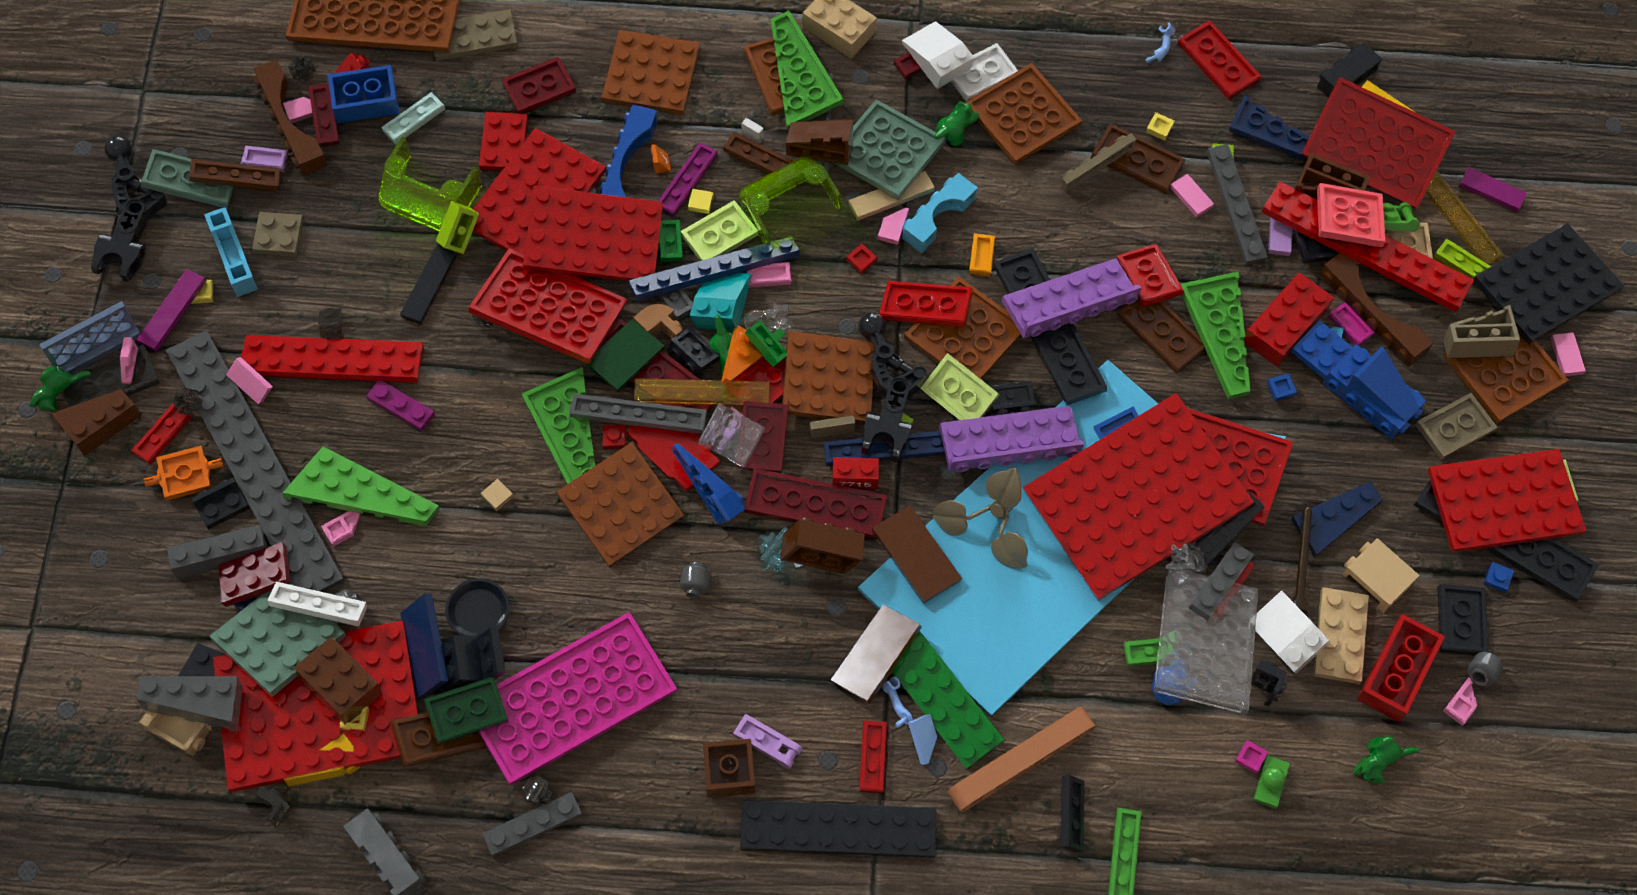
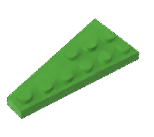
(803, 79)
(1220, 324)
(565, 437)
(355, 489)

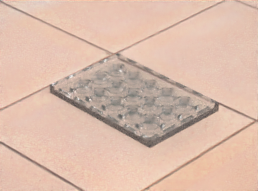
(1206, 658)

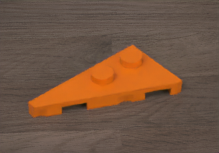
(740, 355)

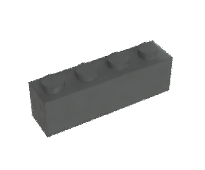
(210, 552)

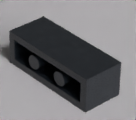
(1355, 67)

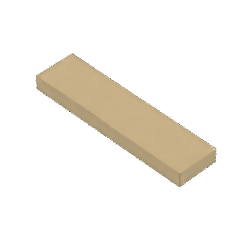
(878, 201)

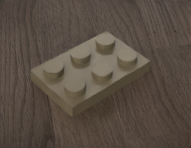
(1456, 426)

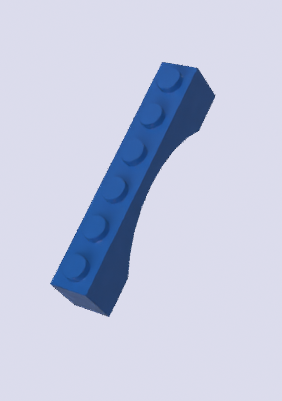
(638, 130)

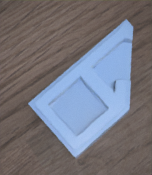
(923, 737)

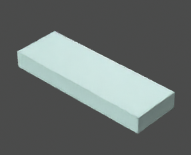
(413, 118)

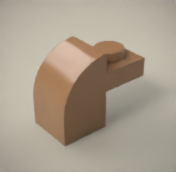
(659, 319)

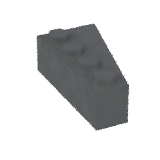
(195, 698)
(384, 856)

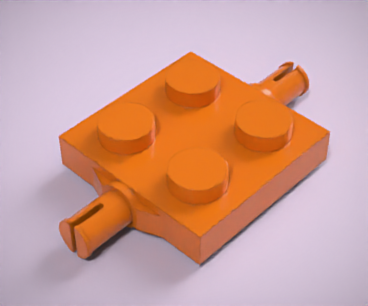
(183, 473)

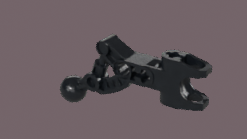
(123, 243)
(888, 425)

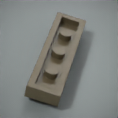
(1101, 160)

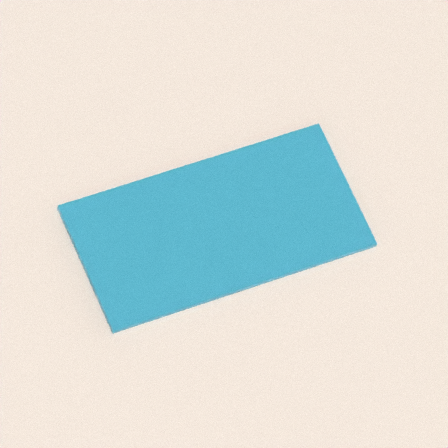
(999, 619)

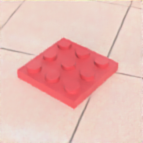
(1350, 215)

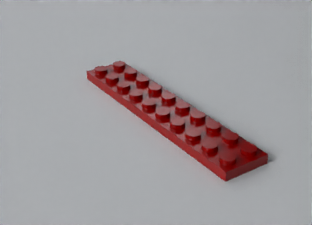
(1392, 260)

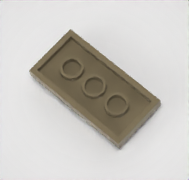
(481, 35)

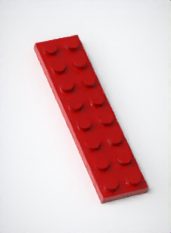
(334, 358)

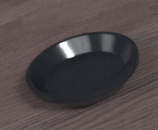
(477, 607)

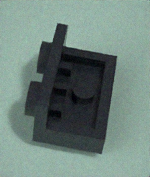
(1013, 397)
(1269, 679)

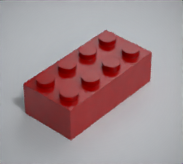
(1288, 319)
(1400, 668)

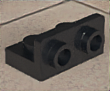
(692, 352)
(220, 503)

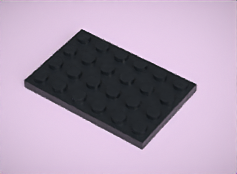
(1548, 282)

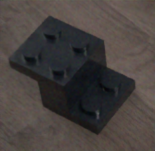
(472, 659)

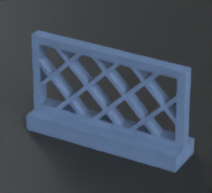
(99, 345)

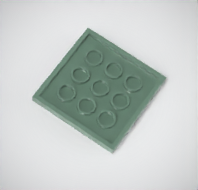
(890, 149)
(272, 641)

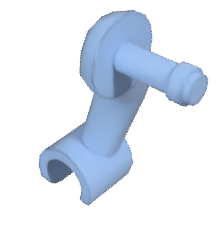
(1164, 49)
(890, 688)

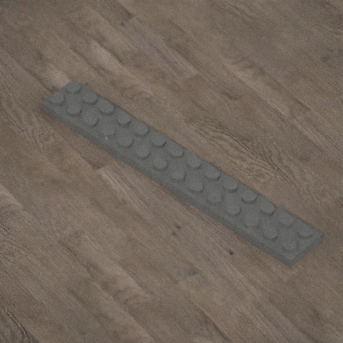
(254, 463)

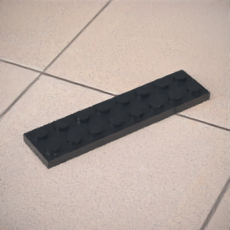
(1060, 349)
(1544, 560)
(838, 829)

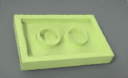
(719, 232)
(959, 390)

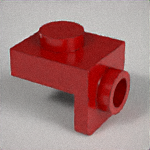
(354, 62)

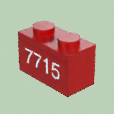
(856, 472)

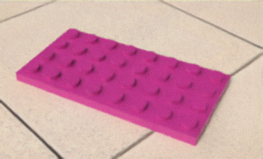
(575, 697)

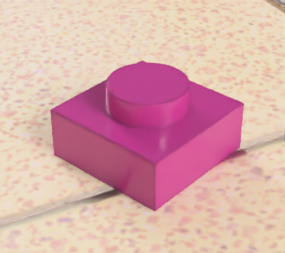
(1251, 756)

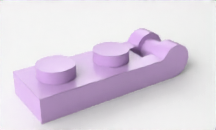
(767, 741)

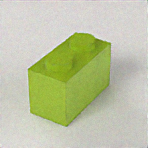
(457, 227)

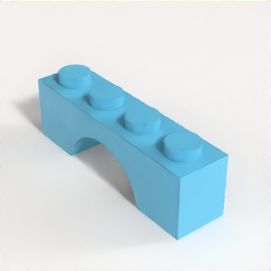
(955, 195)
(231, 252)

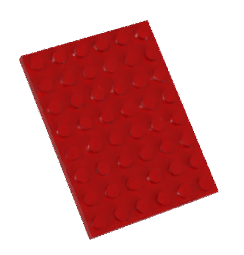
(1137, 496)
(285, 732)

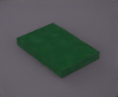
(625, 355)
(466, 710)

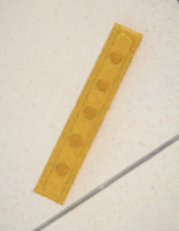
(1462, 220)
(700, 391)

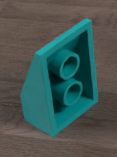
(722, 298)

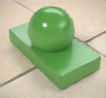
(1271, 782)

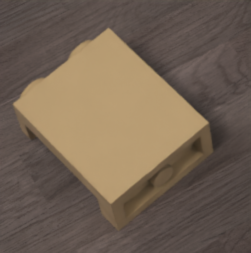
(1381, 573)
(177, 731)

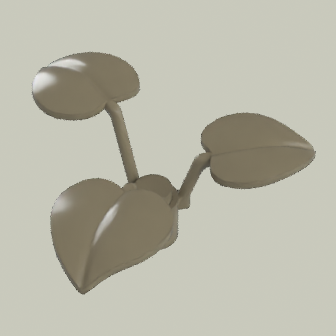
(1006, 491)

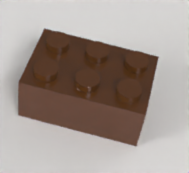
(822, 546)
(338, 680)

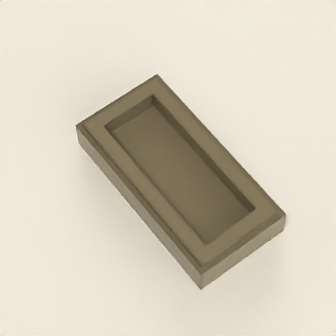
(832, 427)

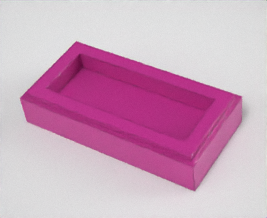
(1354, 327)

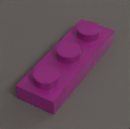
(400, 405)

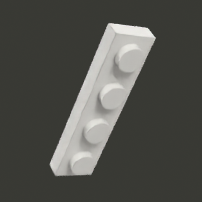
(317, 604)

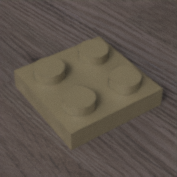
(277, 234)

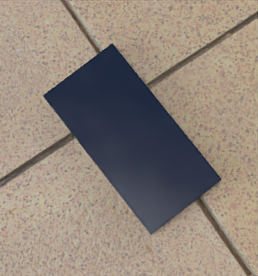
(424, 646)

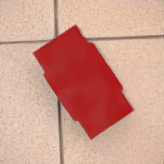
(656, 446)

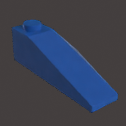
(715, 493)

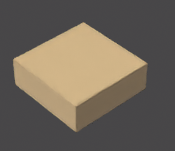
(496, 495)

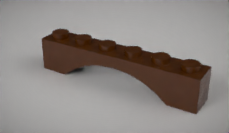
(305, 148)
(1405, 340)

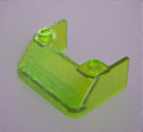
(756, 195)
(418, 199)

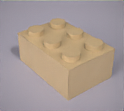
(839, 24)

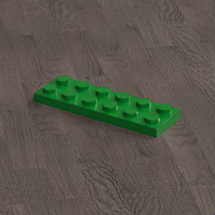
(947, 701)

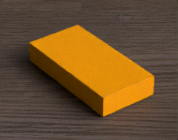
(982, 255)

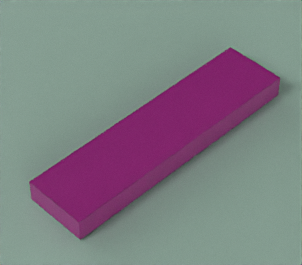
(687, 179)
(171, 310)

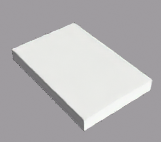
(987, 70)

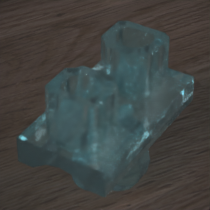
(771, 556)

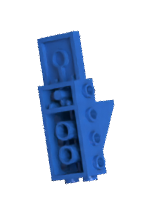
(1361, 380)

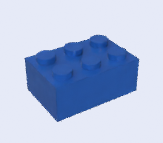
(363, 94)

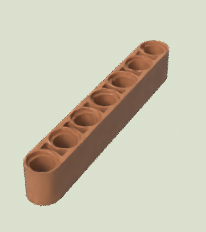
(1021, 759)

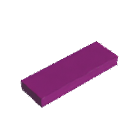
(1492, 189)

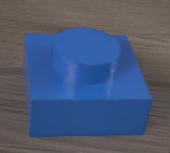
(1281, 387)
(1498, 577)

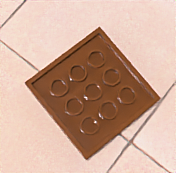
(651, 72)
(1024, 113)
(978, 345)
(828, 377)
(1509, 382)
(620, 504)

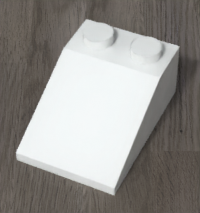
(939, 54)
(1289, 632)

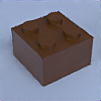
(729, 768)

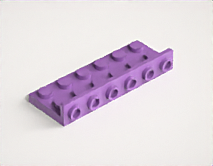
(1070, 298)
(1010, 438)

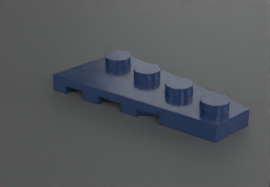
(1261, 127)
(1338, 515)

